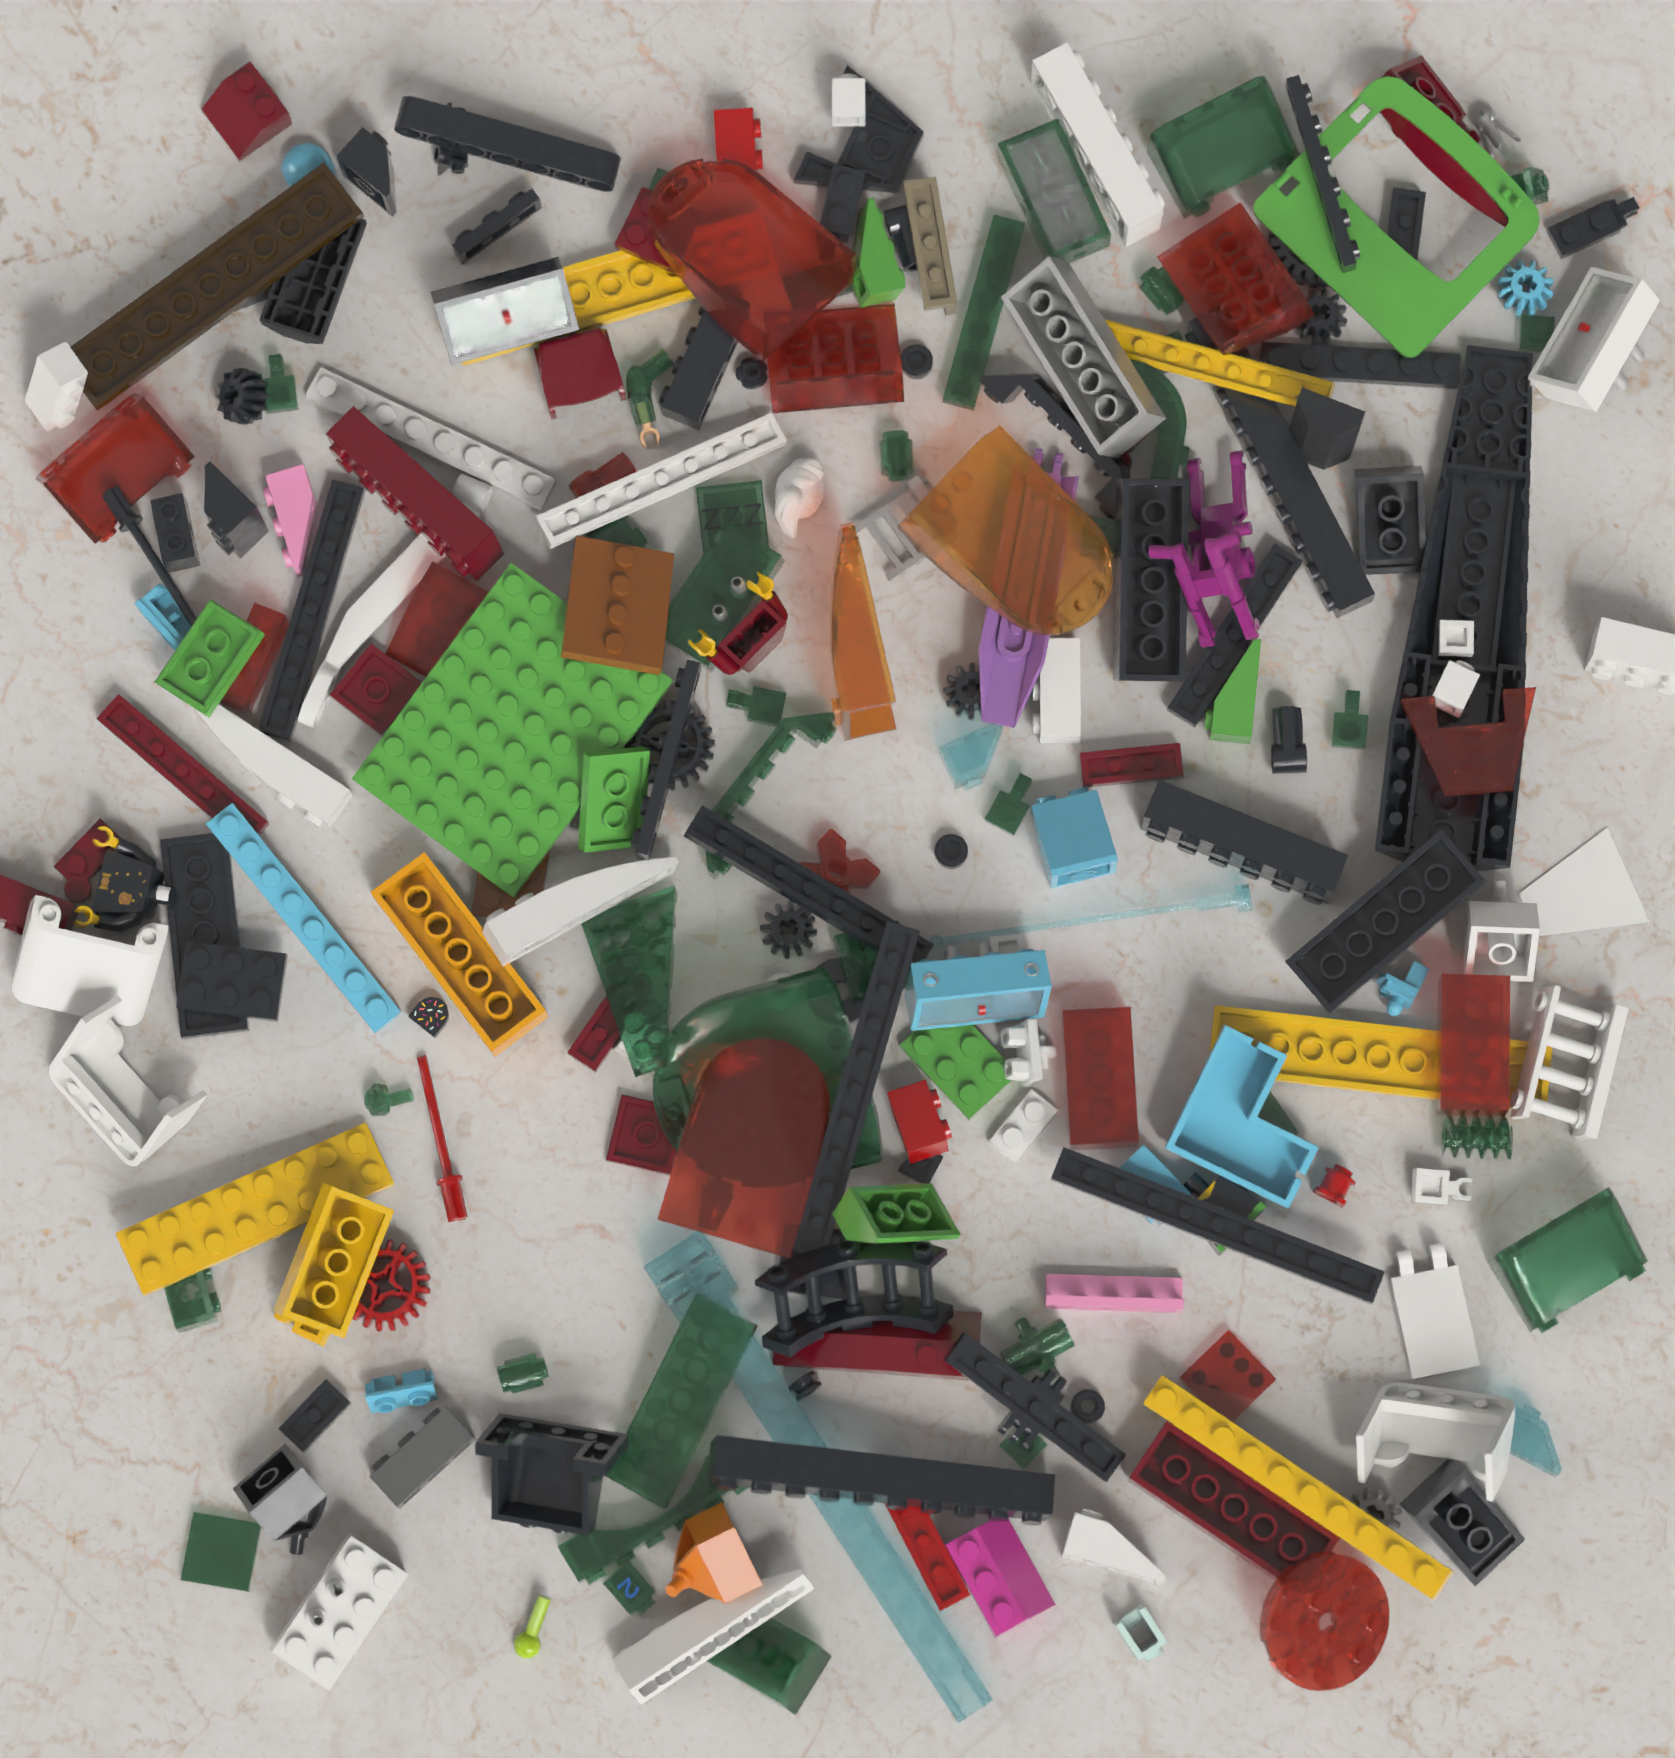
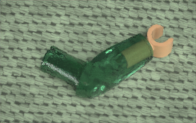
(640, 391)

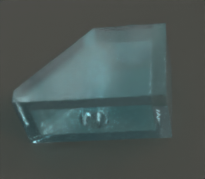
(971, 756)
(1533, 1441)

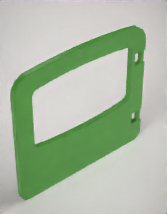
(1389, 285)

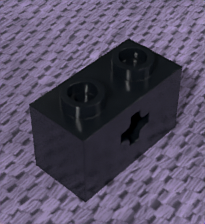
(175, 532)

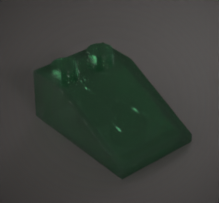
(774, 1663)

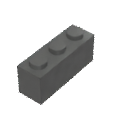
(421, 1456)

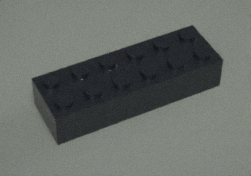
(1147, 595)
(1243, 842)
(1385, 921)

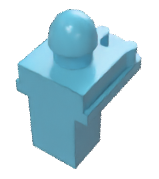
(1401, 993)

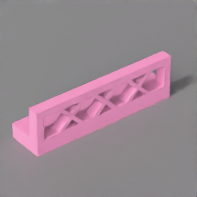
(1114, 1293)

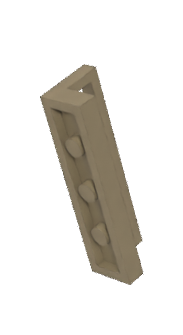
(930, 244)

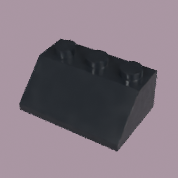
(231, 515)

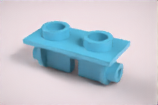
(385, 1395)

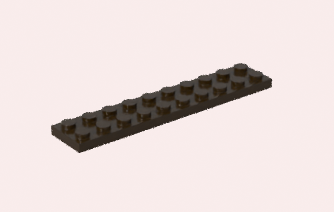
(214, 284)

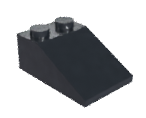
(1390, 519)
(1462, 1521)

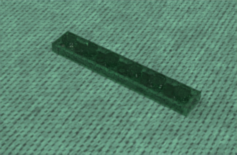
(983, 312)

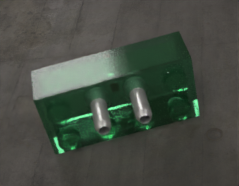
(717, 590)

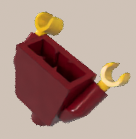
(753, 637)

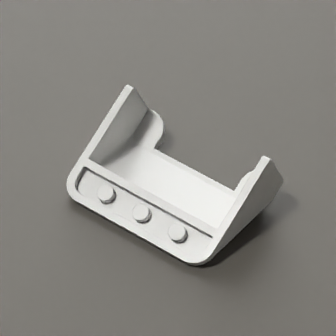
(82, 971)

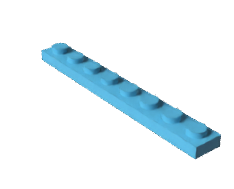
(303, 918)

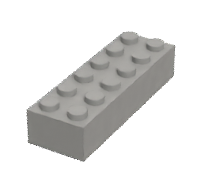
(1083, 357)

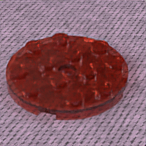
(1292, 1616)

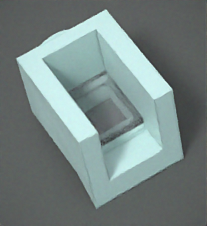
(1140, 1634)

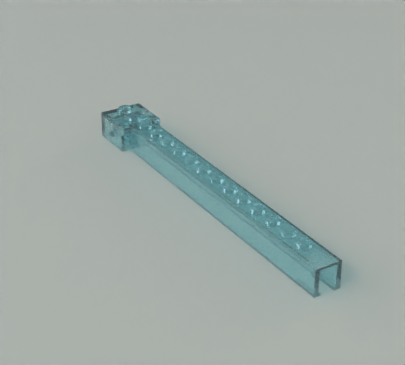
(696, 1268)

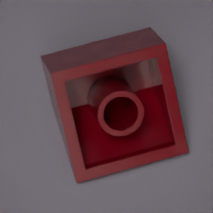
(246, 111)

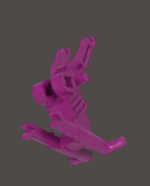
(1219, 556)

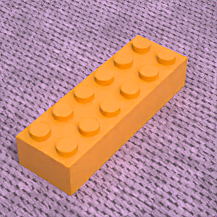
(458, 954)

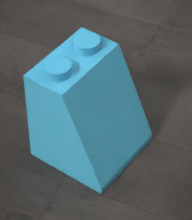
(1073, 837)

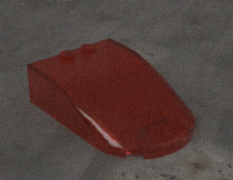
(746, 251)
(750, 1146)

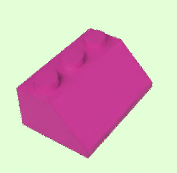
(1000, 1575)

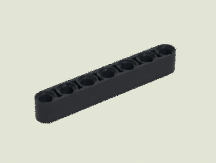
(507, 143)

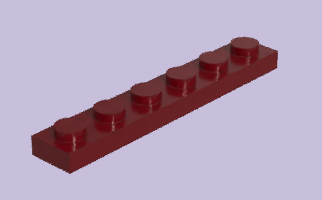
(174, 762)

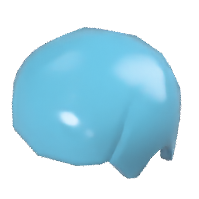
(303, 160)

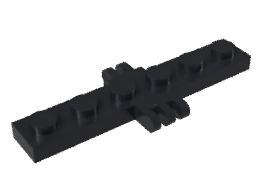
(1034, 1407)

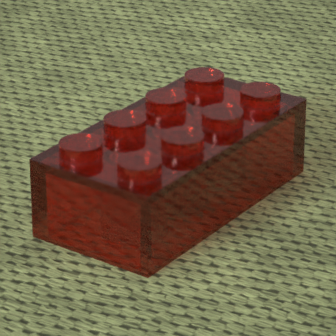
(1473, 1045)
(1100, 1078)

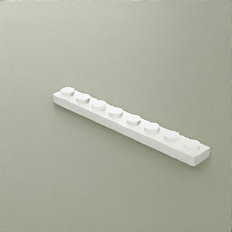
(433, 439)
(660, 480)

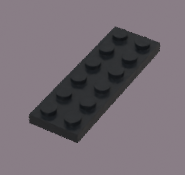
(201, 914)

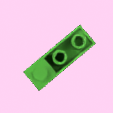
(876, 270)

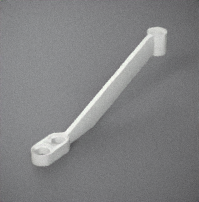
(381, 601)

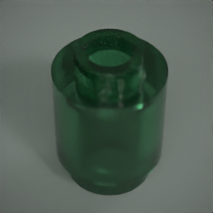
(1161, 290)
(896, 455)
(522, 1373)

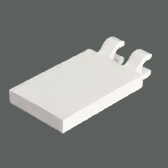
(1433, 1316)

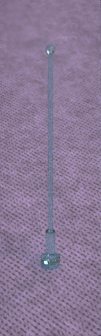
(1240, 898)

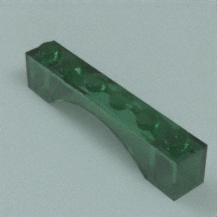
(594, 1553)

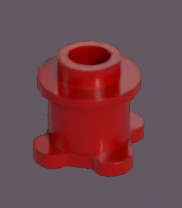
(1335, 1185)

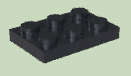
(232, 981)

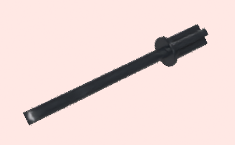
(129, 522)

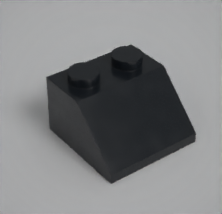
(369, 168)

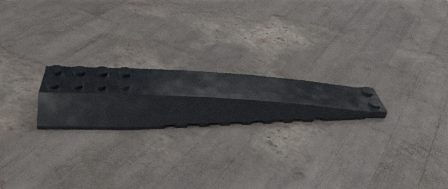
(1468, 573)

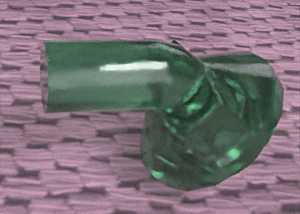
(379, 1101)

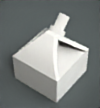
(1501, 937)

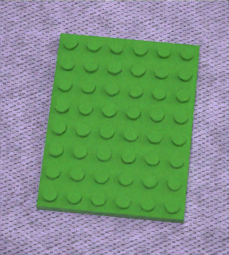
(501, 731)

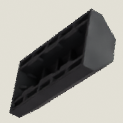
(307, 296)
(1324, 429)

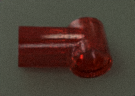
(611, 471)

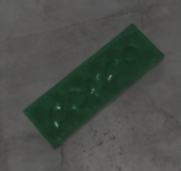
(682, 1399)

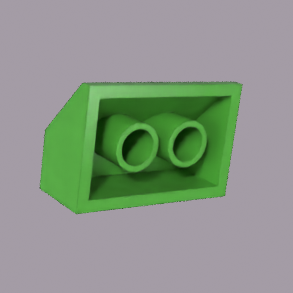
(894, 1214)

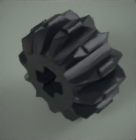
(1323, 327)
(242, 396)
(960, 685)
(790, 941)

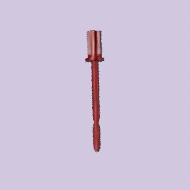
(450, 1183)

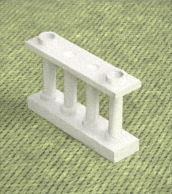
(1600, 1055)

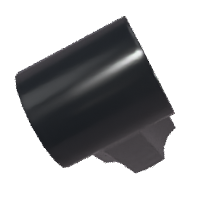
(899, 230)
(1288, 750)

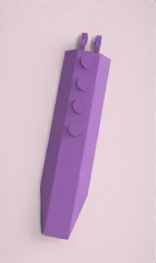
(1009, 655)

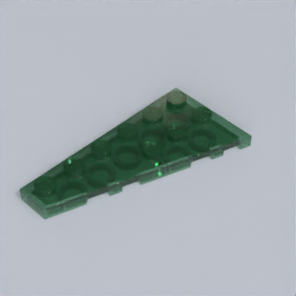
(635, 964)

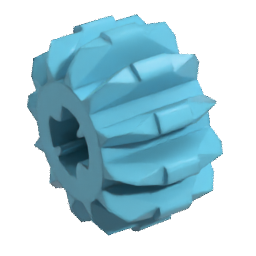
(1538, 288)

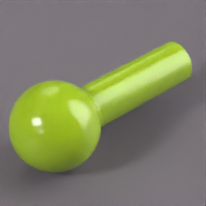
(528, 1643)

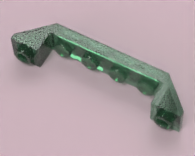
(811, 728)

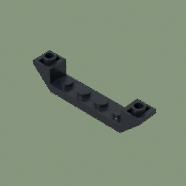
(1007, 387)

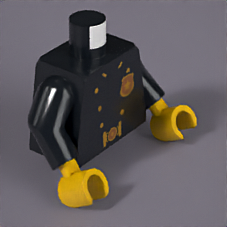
(126, 887)

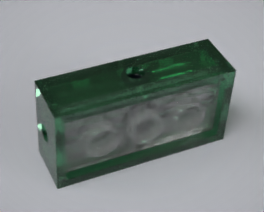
(1053, 193)

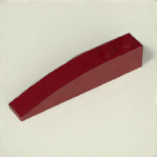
(1424, 80)
(887, 1349)

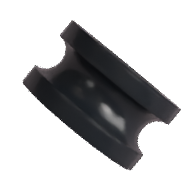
(805, 1386)

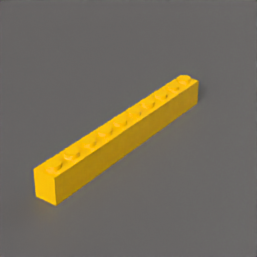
(1298, 1487)

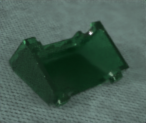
(1222, 145)
(1569, 1260)

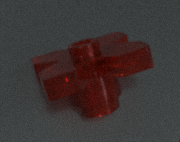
(833, 858)

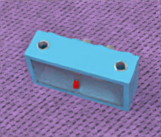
(977, 988)

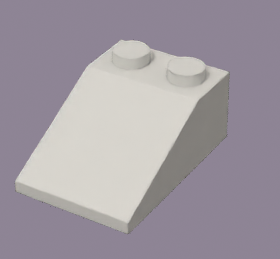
(1102, 1546)

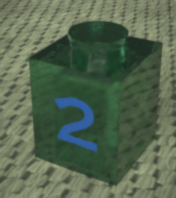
(631, 1589)

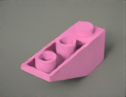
(295, 508)

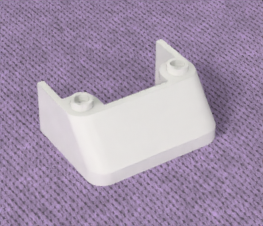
(112, 1094)
(1440, 1425)

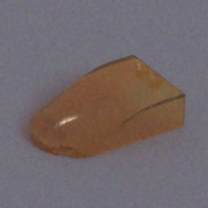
(1014, 539)
(856, 646)

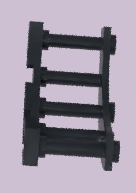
(853, 1312)

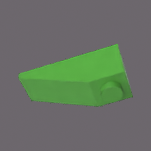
(1235, 704)

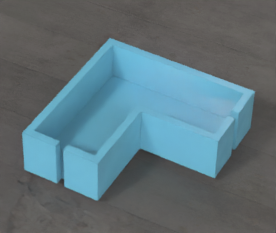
(1222, 1123)

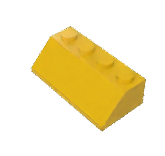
(333, 1260)

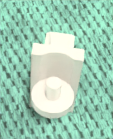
(1030, 1051)

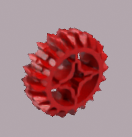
(378, 1299)

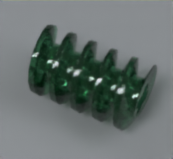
(1477, 1136)

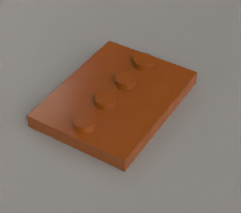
(617, 605)

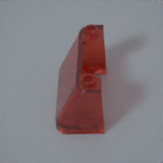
(122, 449)

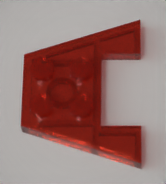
(1473, 756)

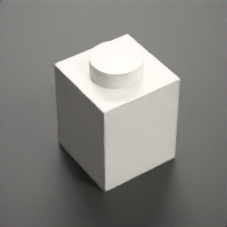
(848, 101)
(1455, 687)

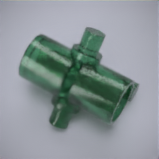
(1037, 1347)

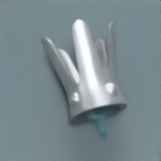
(1489, 126)

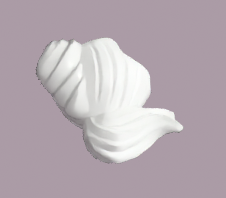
(798, 493)

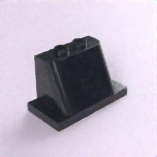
(548, 1471)

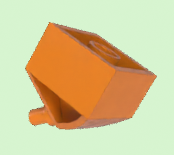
(712, 1558)

